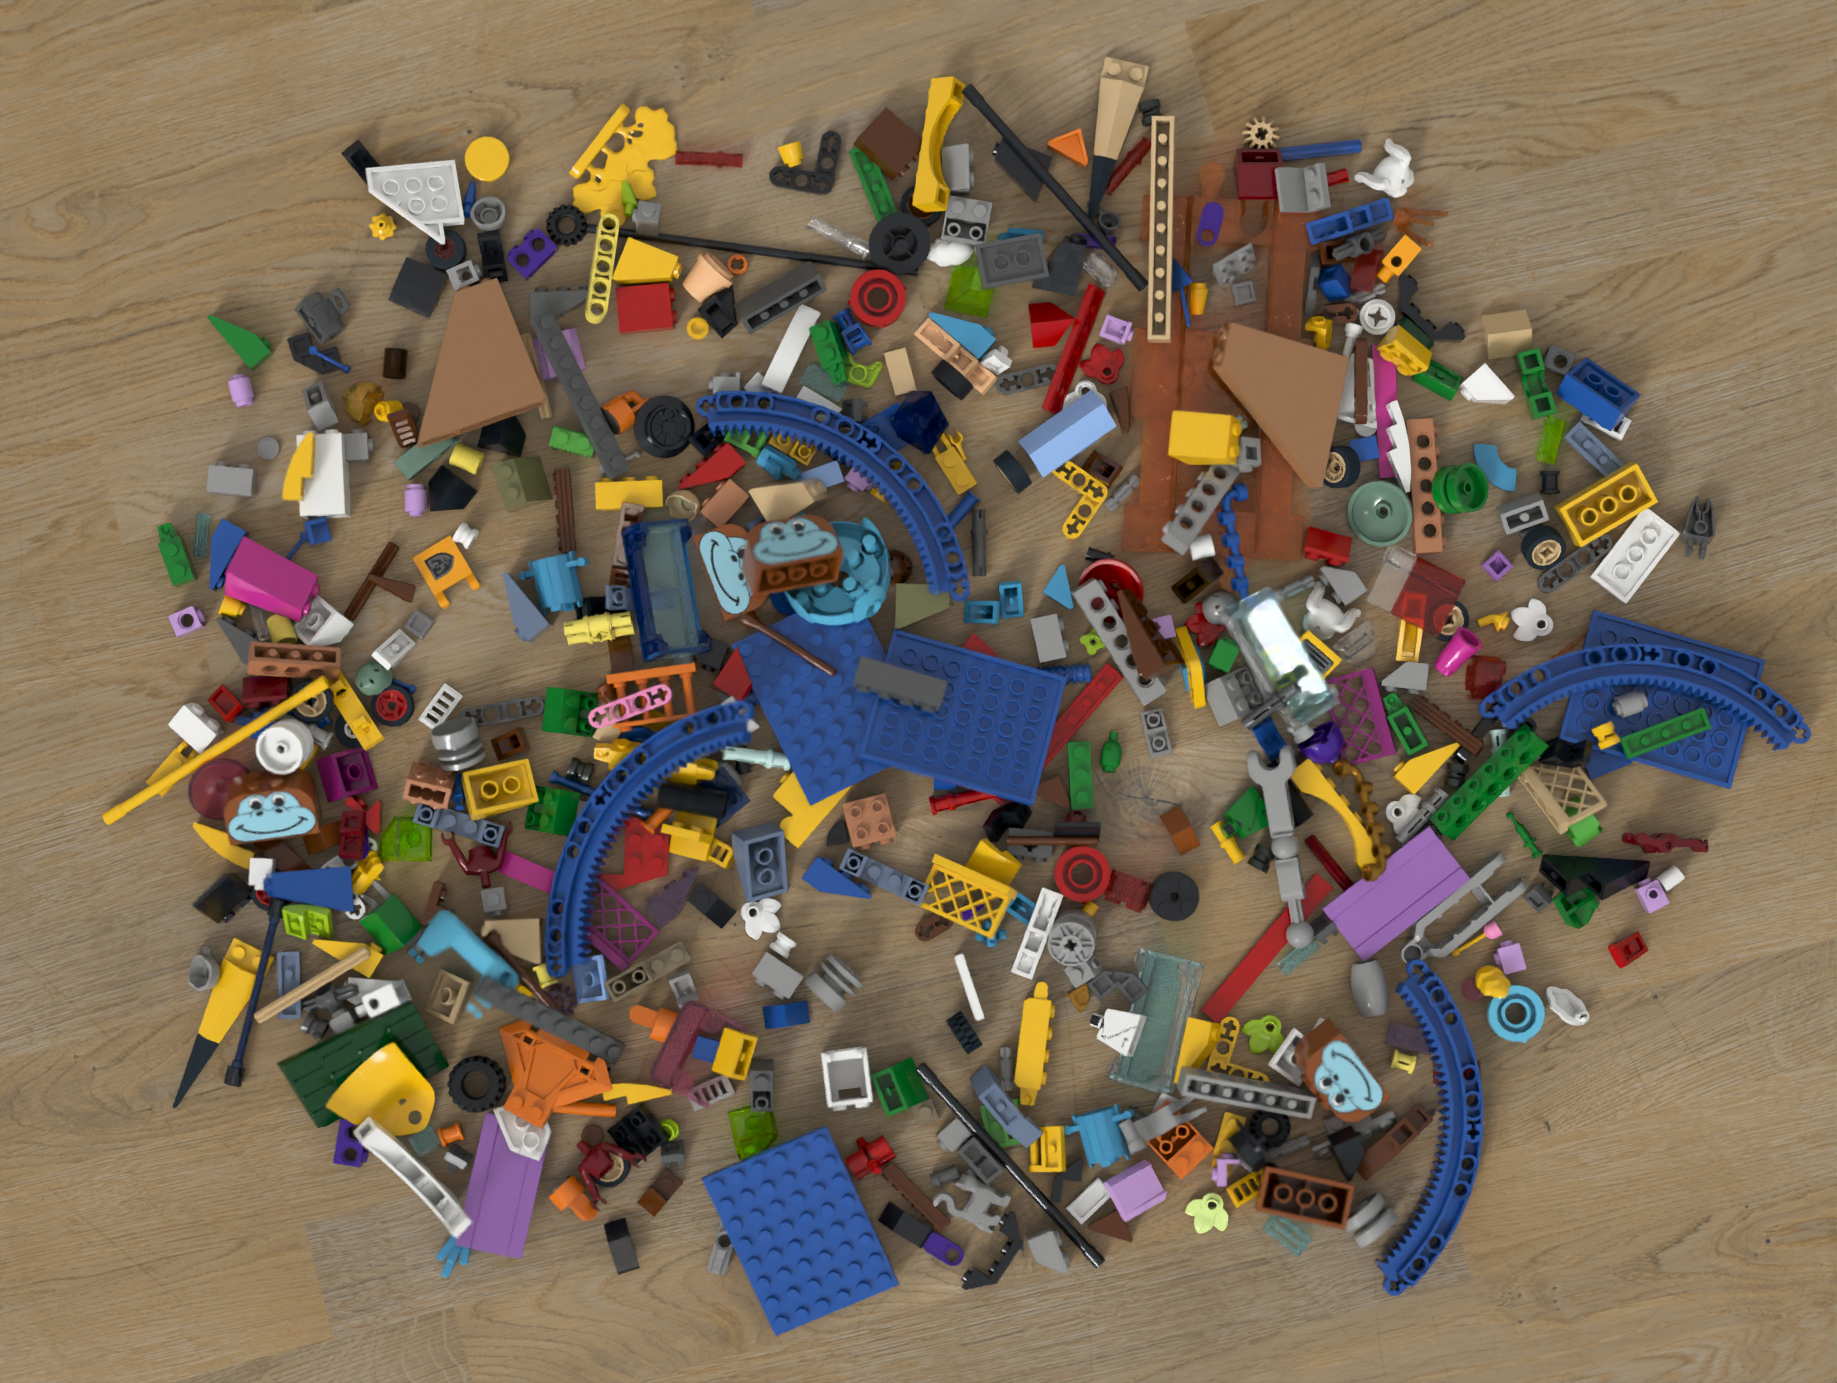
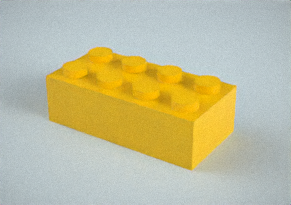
(1605, 504)

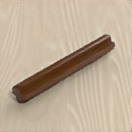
(367, 587)

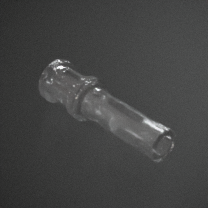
(849, 241)

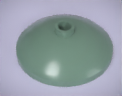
(1371, 522)

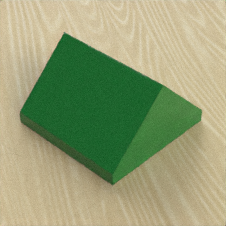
(391, 924)

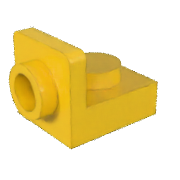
(1322, 329)

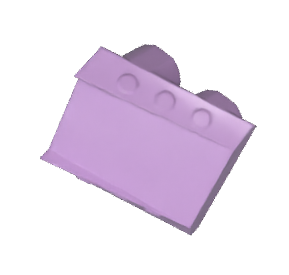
(545, 366)
(1135, 1190)

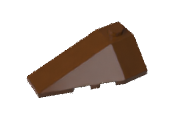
(1149, 648)

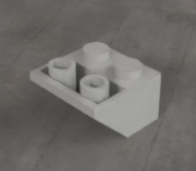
(955, 168)
(966, 220)
(1232, 696)
(1046, 1250)

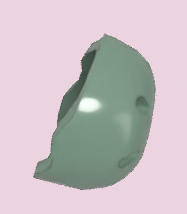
(368, 673)

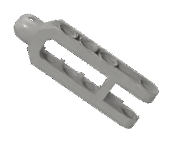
(1420, 947)

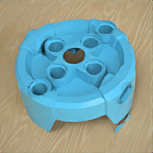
(865, 588)
(448, 931)

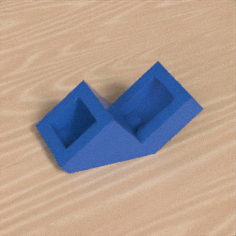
(1269, 738)

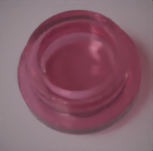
(1470, 990)

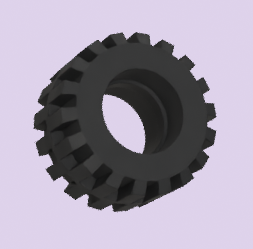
(460, 1095)

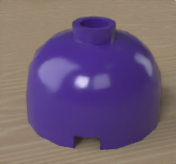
(1324, 744)

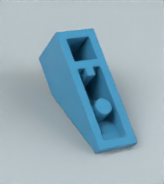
(970, 335)

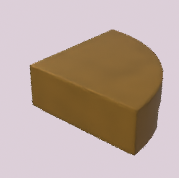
(1080, 997)

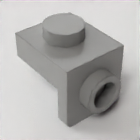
(1082, 973)
(683, 988)

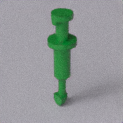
(1521, 830)

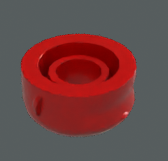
(878, 280)
(1064, 880)

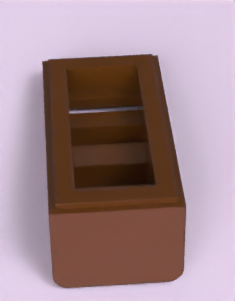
(1121, 406)
(403, 427)
(399, 589)

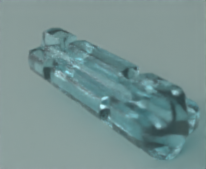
(201, 534)

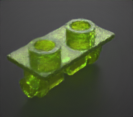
(1551, 441)

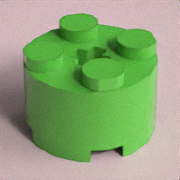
(1583, 830)

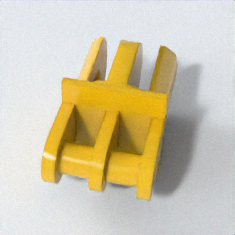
(366, 872)

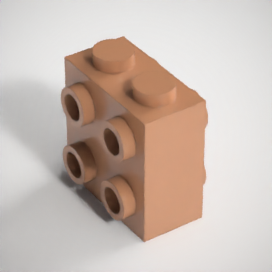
(429, 785)
(869, 821)

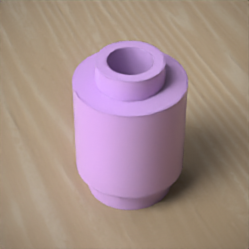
(241, 390)
(415, 500)

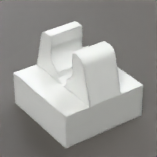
(996, 360)

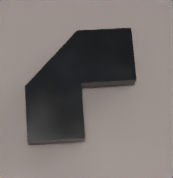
(300, 347)

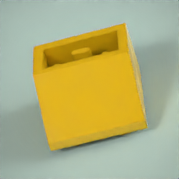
(1404, 351)
(734, 1053)

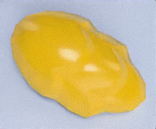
(1492, 981)

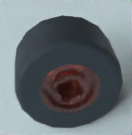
(448, 256)

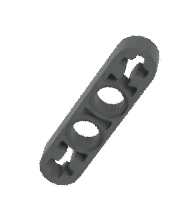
(1575, 564)
(501, 709)

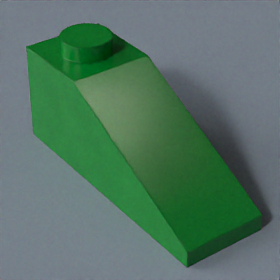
(246, 344)

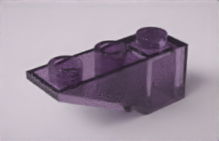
(669, 904)

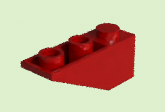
(719, 467)

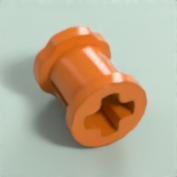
(451, 1134)

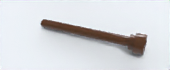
(752, 620)
(494, 941)

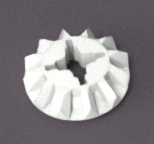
(1386, 311)

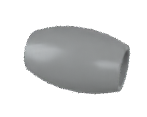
(1369, 987)

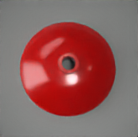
(1109, 572)

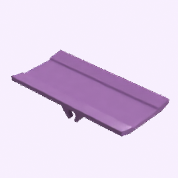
(1412, 885)
(500, 1195)

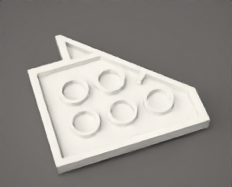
(420, 193)

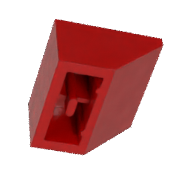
(1326, 546)

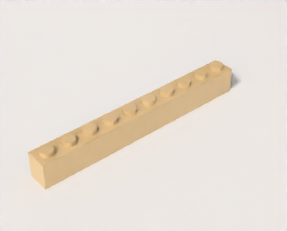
(1161, 229)

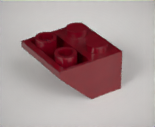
(1256, 173)
(265, 689)

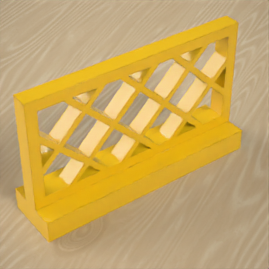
(976, 880)

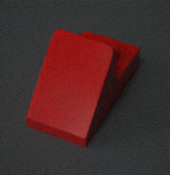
(373, 815)
(1627, 949)

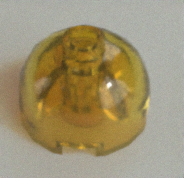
(361, 401)

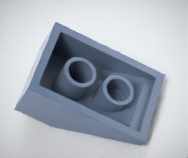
(525, 614)
(761, 861)

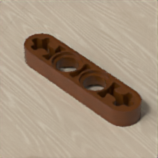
(1360, 380)

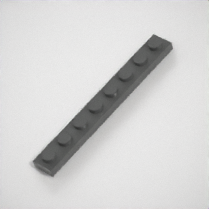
(579, 394)
(549, 1019)

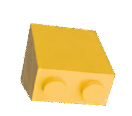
(645, 265)
(1204, 438)

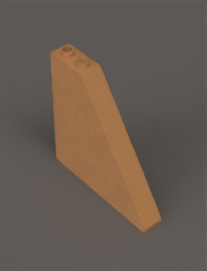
(480, 367)
(1287, 391)

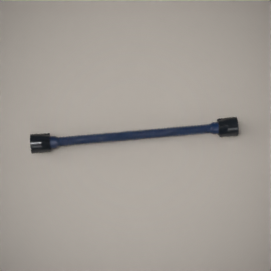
(235, 1072)

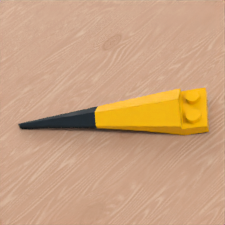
(224, 1006)

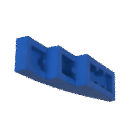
(1349, 221)

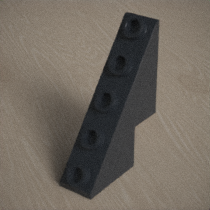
(1600, 875)

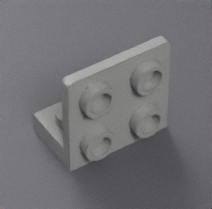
(1302, 188)

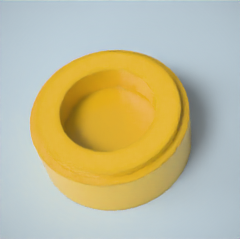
(698, 328)

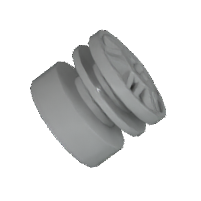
(457, 743)
(1078, 927)
(833, 983)

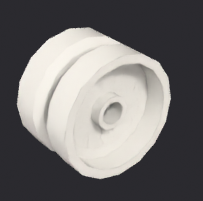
(284, 746)

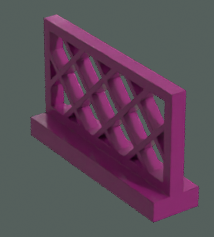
(1378, 713)
(608, 947)

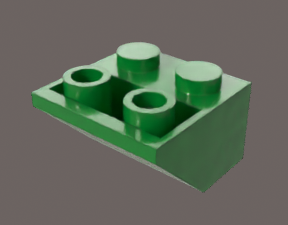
(568, 711)
(554, 811)
(899, 1087)

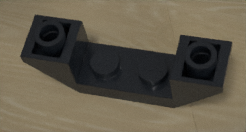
(1406, 289)
(975, 1277)

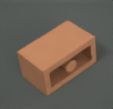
(725, 503)

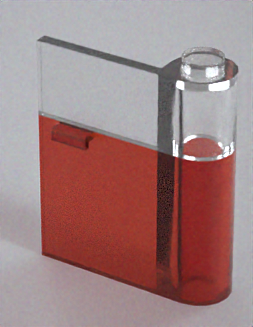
(1415, 590)

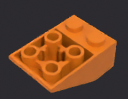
(1181, 1147)

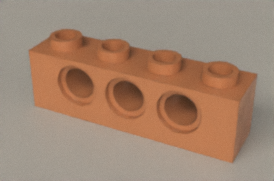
(293, 660)

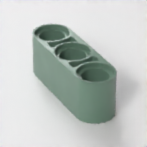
(417, 459)

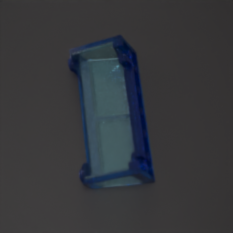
(663, 590)

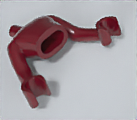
(481, 859)
(599, 1162)

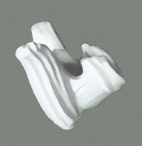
(1390, 172)
(1326, 615)

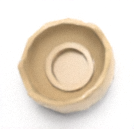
(683, 504)

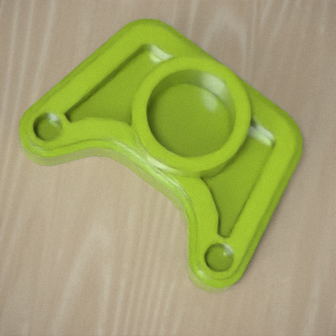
(863, 375)

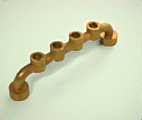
(1364, 788)

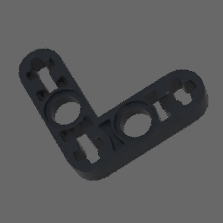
(819, 174)

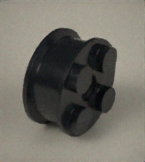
(1186, 900)

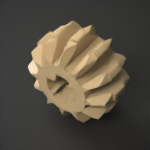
(1262, 126)

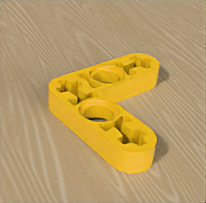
(1087, 499)
(1193, 665)
(1224, 1059)

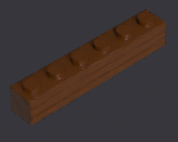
(565, 510)
(1446, 725)
(916, 1196)

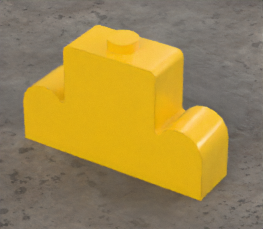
(805, 817)

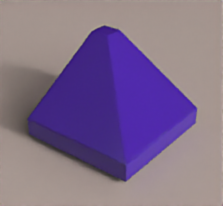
(968, 913)

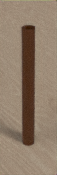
(1051, 840)

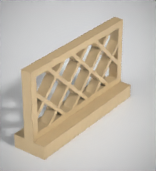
(1550, 805)

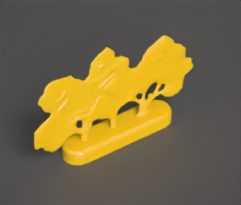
(626, 165)

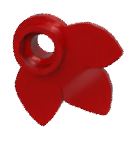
(1101, 361)
(1206, 631)

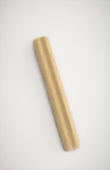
(545, 411)

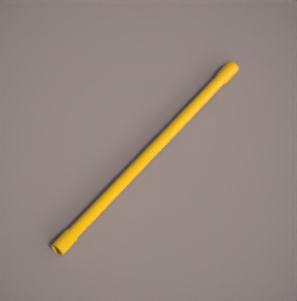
(309, 691)

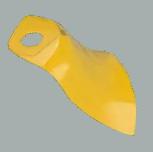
(377, 1089)

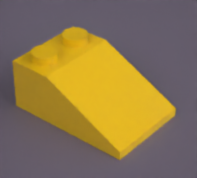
(499, 789)

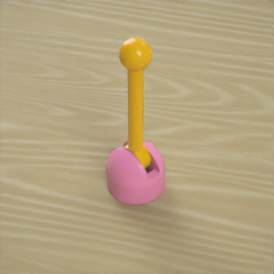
(1490, 930)

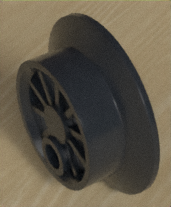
(899, 243)
(663, 426)
(1251, 1148)

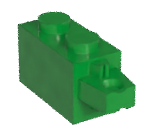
(831, 350)
(175, 556)
(1405, 724)

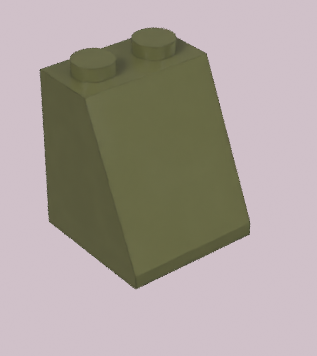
(522, 483)
(917, 604)

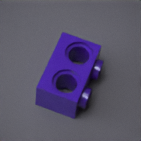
(537, 258)
(345, 1141)

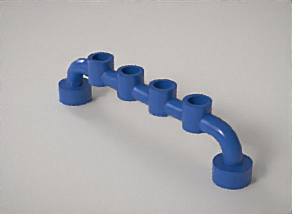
(1231, 538)

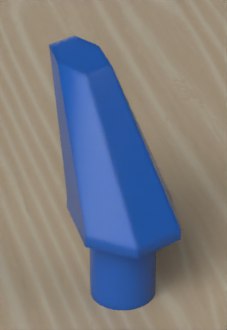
(469, 199)
(458, 793)

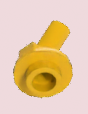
(1500, 621)

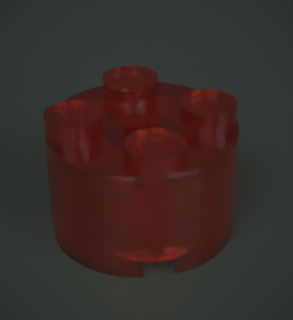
(1484, 676)
(1129, 890)

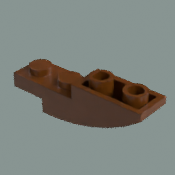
(1393, 1141)

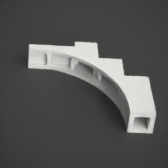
(415, 1174)

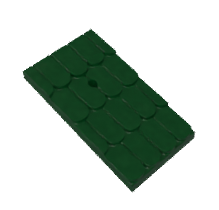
(326, 1065)

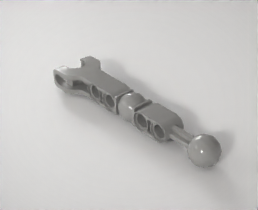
(1284, 843)

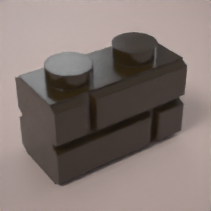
(1197, 580)

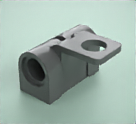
(323, 315)

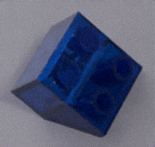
(920, 420)

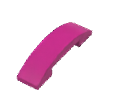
(527, 872)

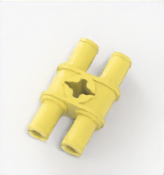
(599, 628)

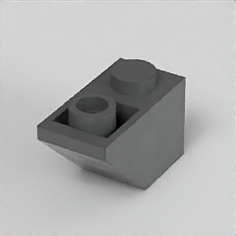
(762, 1085)

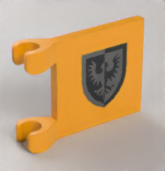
(444, 567)

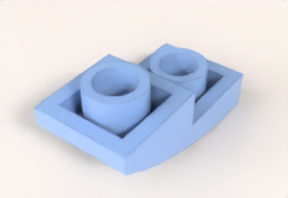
(829, 474)

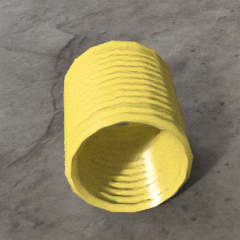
(466, 458)
(281, 630)

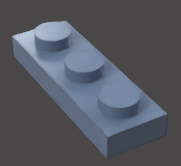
(1592, 449)
(288, 979)

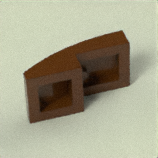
(621, 655)

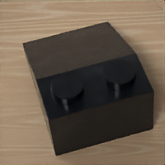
(224, 898)

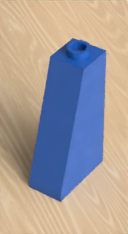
(316, 887)

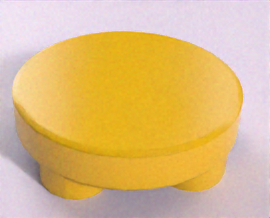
(487, 159)

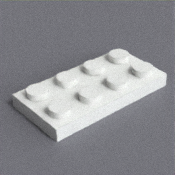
(1634, 555)

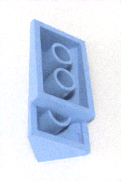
(1067, 433)

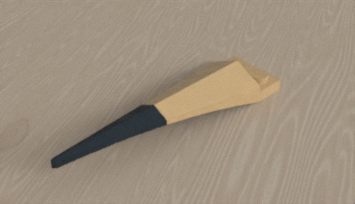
(1118, 99)

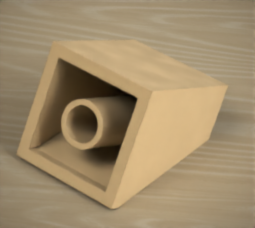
(788, 498)
(520, 937)

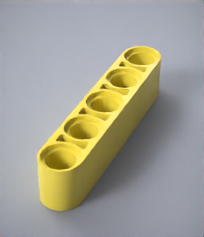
(604, 258)

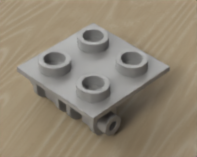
(1234, 265)

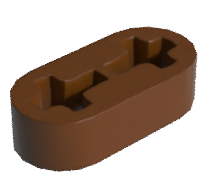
(1337, 308)
(934, 932)

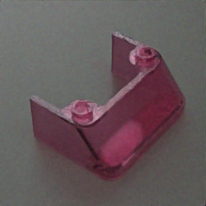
(679, 1042)

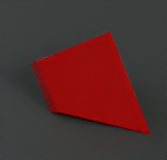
(1047, 324)
(733, 678)

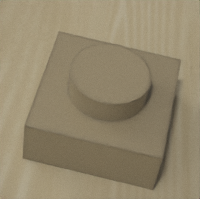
(925, 1112)

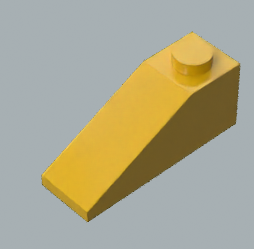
(1419, 769)
(343, 949)
(1197, 1044)

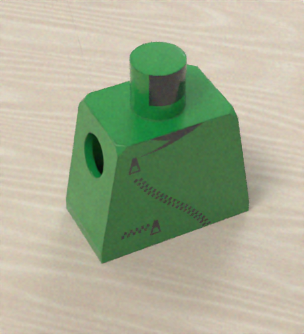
(1245, 815)

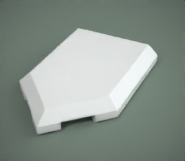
(521, 1135)

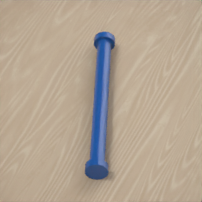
(559, 779)

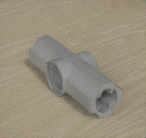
(720, 1254)

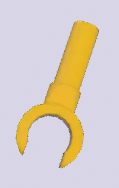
(957, 442)

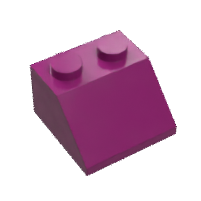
(346, 774)

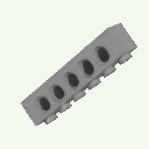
(1181, 538)
(1084, 595)
(1246, 1092)

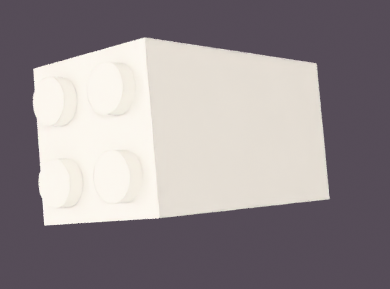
(330, 489)

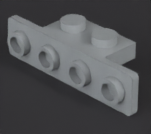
(1366, 1127)

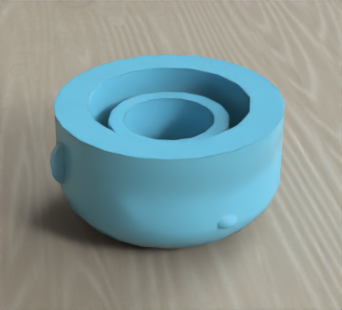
(1528, 1026)

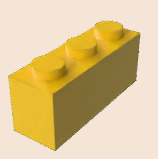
(611, 494)

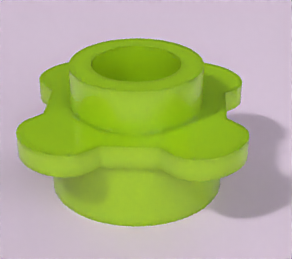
(1086, 640)

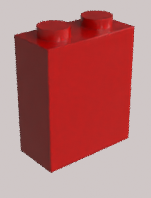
(645, 308)

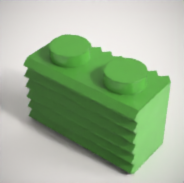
(571, 441)

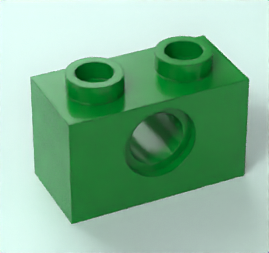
(1223, 655)

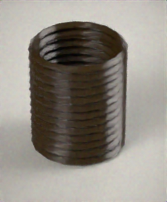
(395, 363)

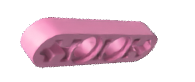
(631, 709)

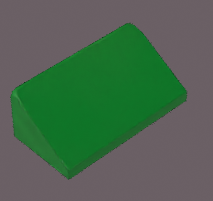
(1439, 380)

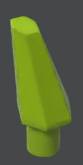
(628, 199)

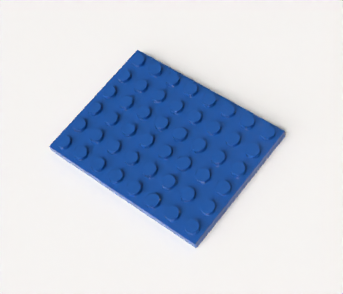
(812, 713)
(988, 728)
(1703, 756)
(800, 1230)

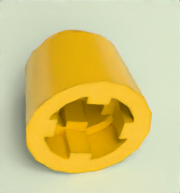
(791, 153)
(386, 407)
(232, 607)

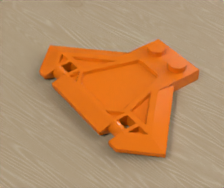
(548, 1073)

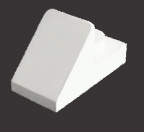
(393, 650)

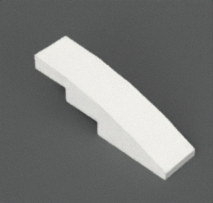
(790, 349)
(1400, 456)
(1037, 933)

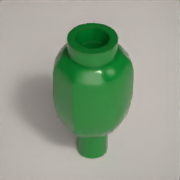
(1111, 754)

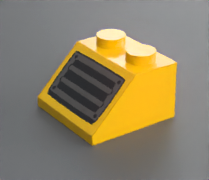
(1322, 656)

